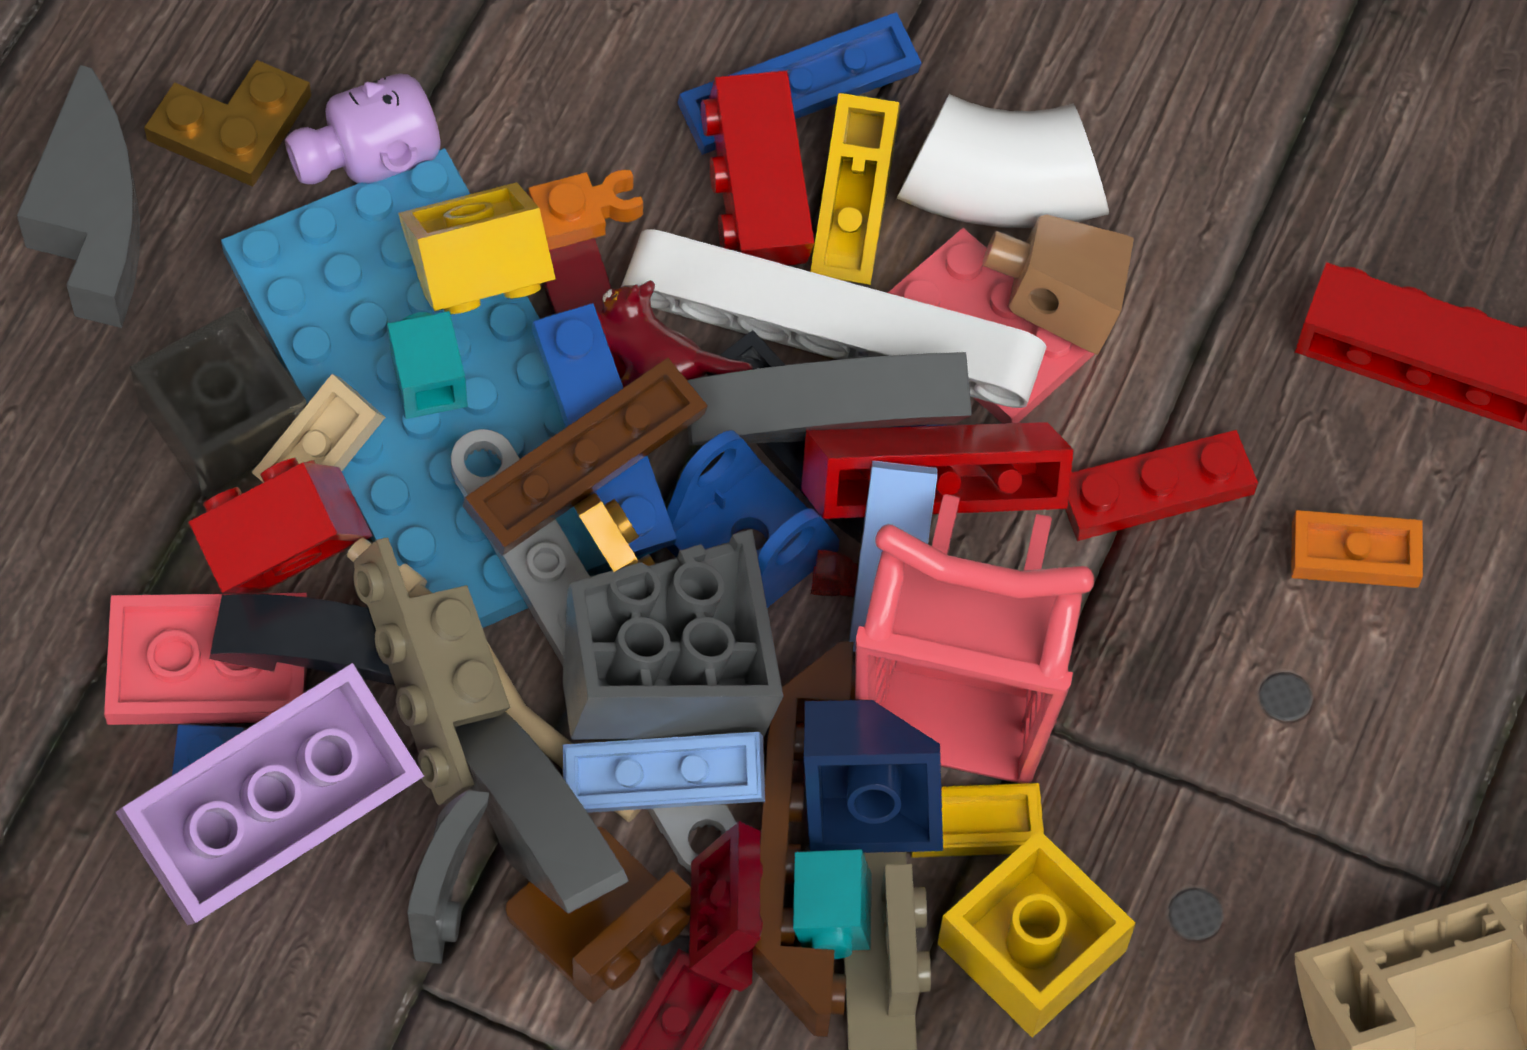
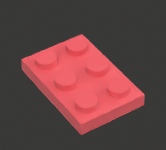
(959, 282)
(164, 670)

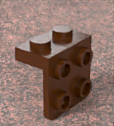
(608, 937)

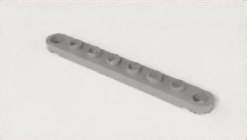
(542, 574)

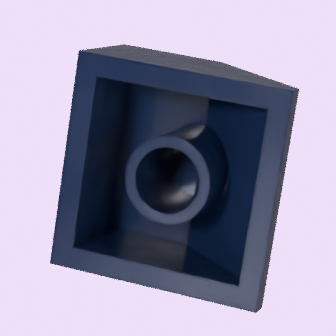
(870, 780)

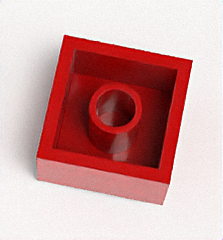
(279, 526)

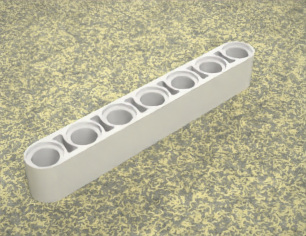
(829, 313)

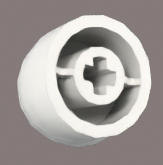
(1005, 167)

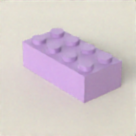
(269, 794)

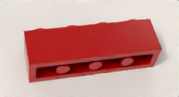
(1418, 344)
(980, 463)

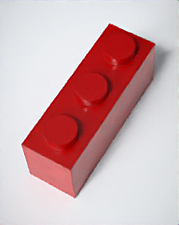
(758, 167)

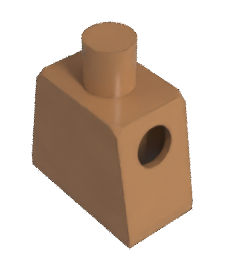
(1065, 277)

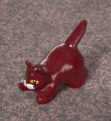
(645, 341)

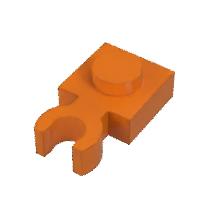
(577, 211)

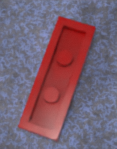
(1159, 485)

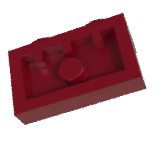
(726, 907)

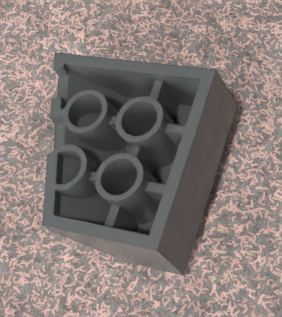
(672, 648)

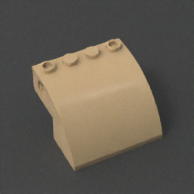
(1424, 980)

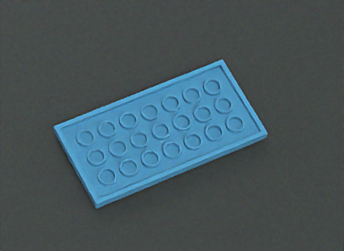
(324, 296)

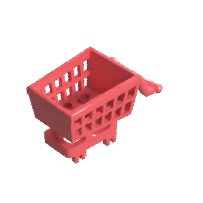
(971, 647)

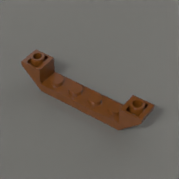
(796, 974)

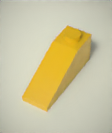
(855, 188)

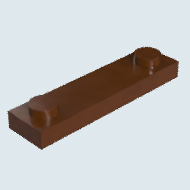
(584, 456)

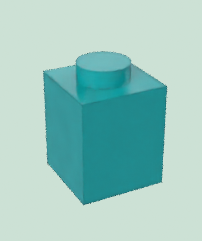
(427, 364)
(833, 901)

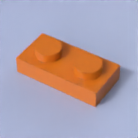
(1357, 549)

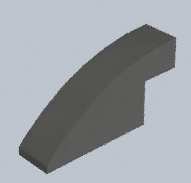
(87, 203)
(833, 394)
(538, 815)

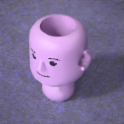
(369, 133)

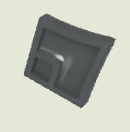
(430, 910)

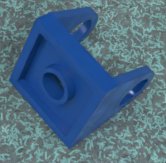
(747, 495)

